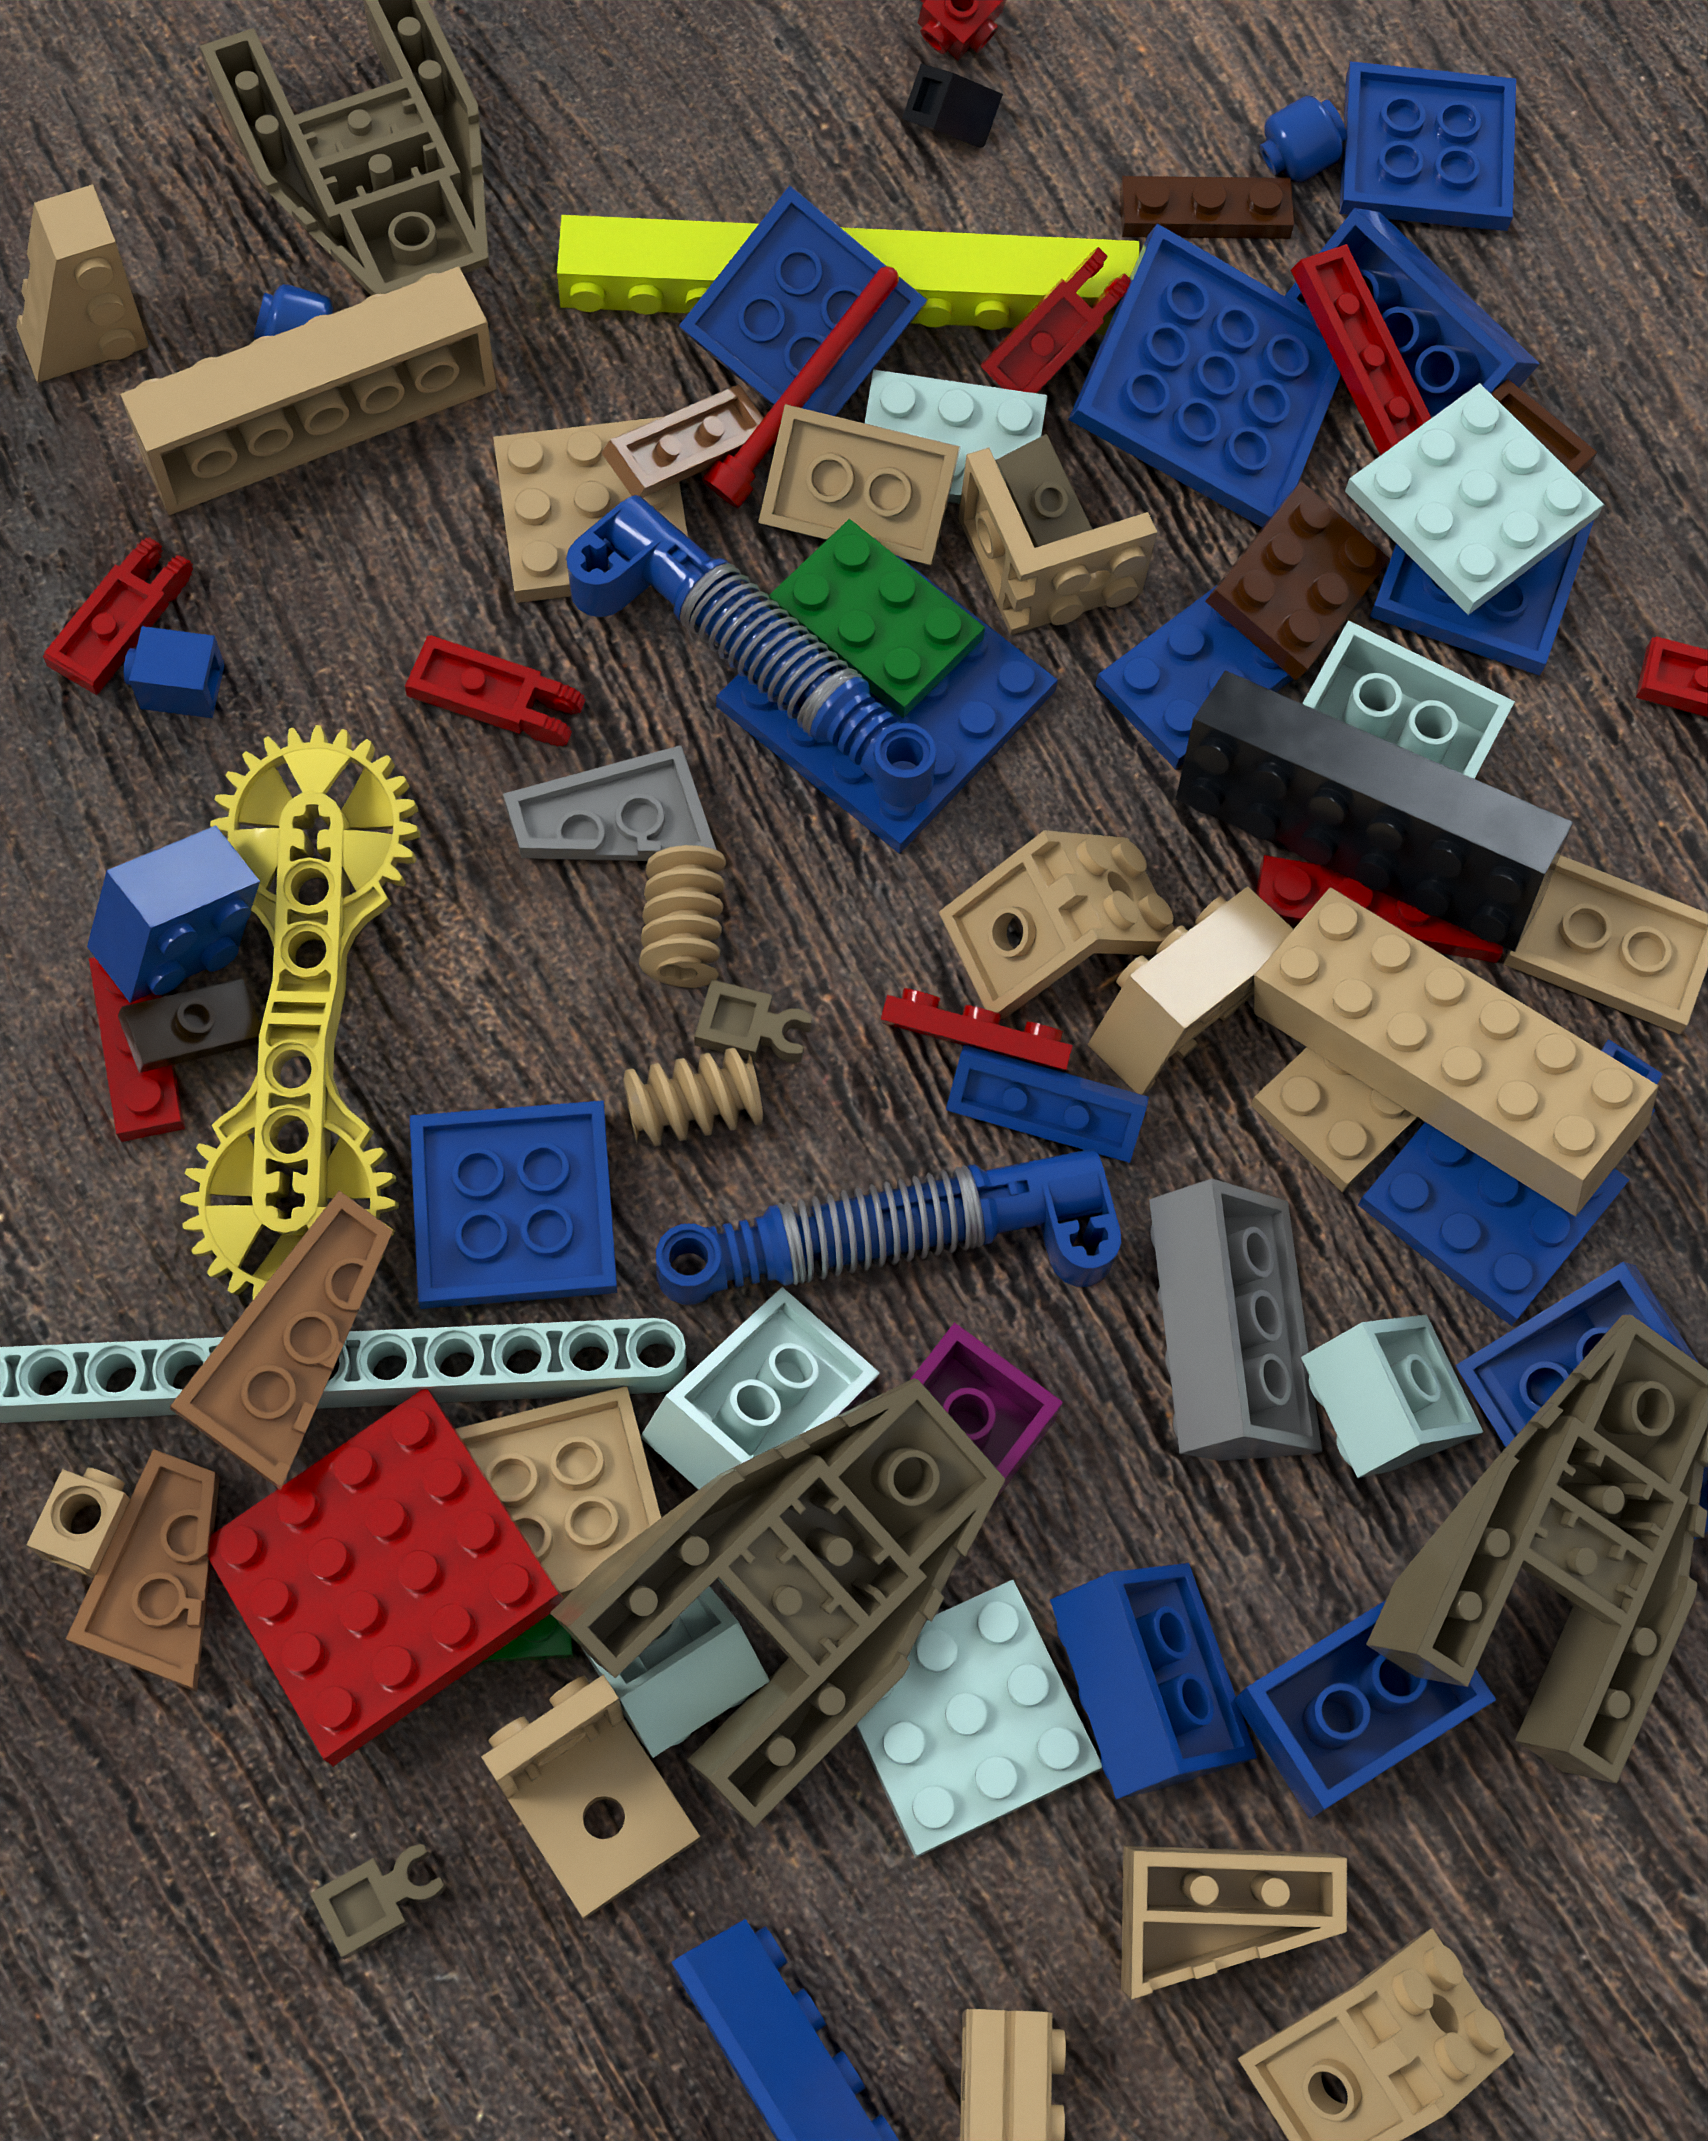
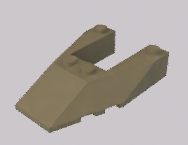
(376, 176)
(1602, 1511)
(830, 1551)

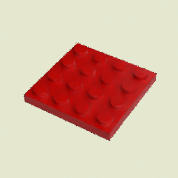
(381, 1576)

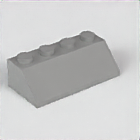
(1233, 1323)

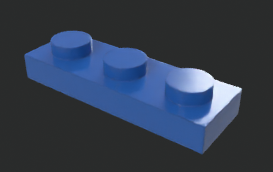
(1047, 1103)

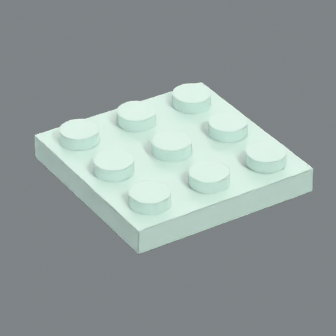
(1474, 498)
(975, 1723)

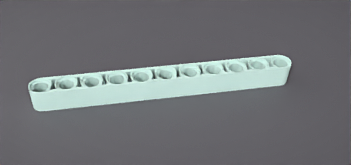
(353, 1384)

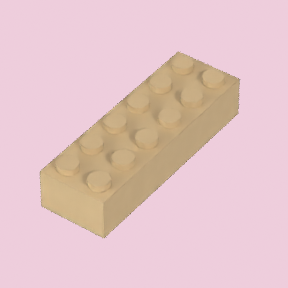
(312, 390)
(1454, 1050)

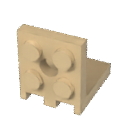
(1057, 578)
(1072, 900)
(565, 1765)
(1400, 2042)

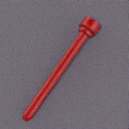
(735, 474)

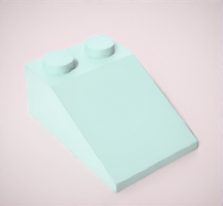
(757, 1391)

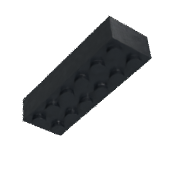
(1371, 810)

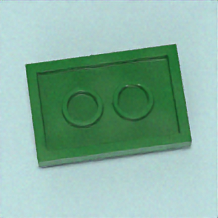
(878, 617)

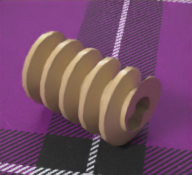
(681, 915)
(693, 1096)

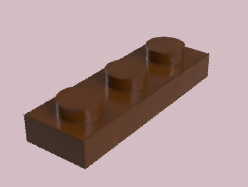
(1207, 206)

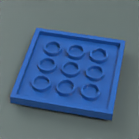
(1210, 378)
(965, 714)

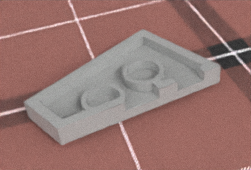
(611, 811)

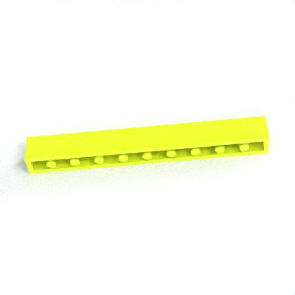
(962, 275)

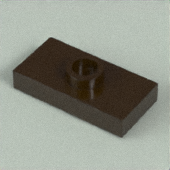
(190, 1025)

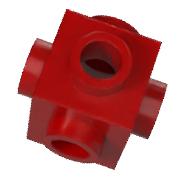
(959, 24)

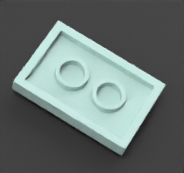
(955, 414)

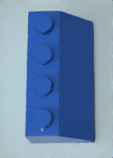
(1433, 322)
(774, 2039)

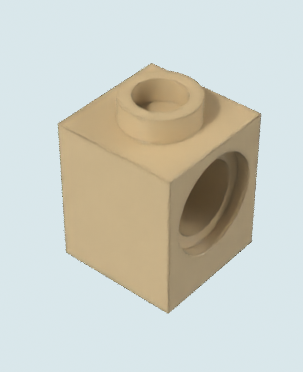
(53, 1535)

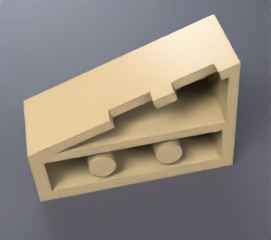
(76, 289)
(1186, 986)
(1222, 1907)

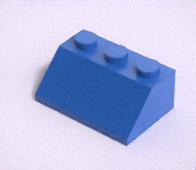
(1151, 1678)

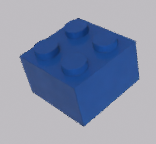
(172, 914)

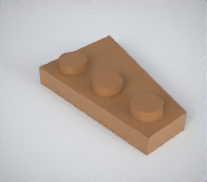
(155, 1575)

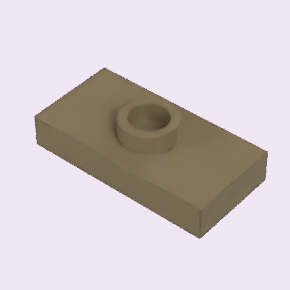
(1042, 492)

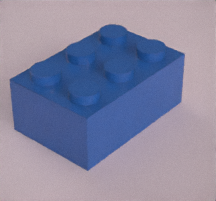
(1349, 1714)

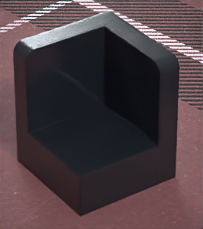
(952, 105)

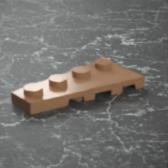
(279, 1354)

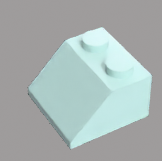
(1390, 1394)
(687, 1675)

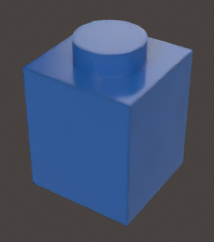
(175, 672)

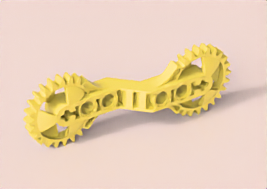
(302, 1002)

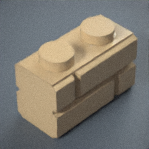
(1009, 2076)

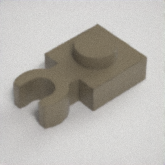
(743, 1021)
(365, 1902)

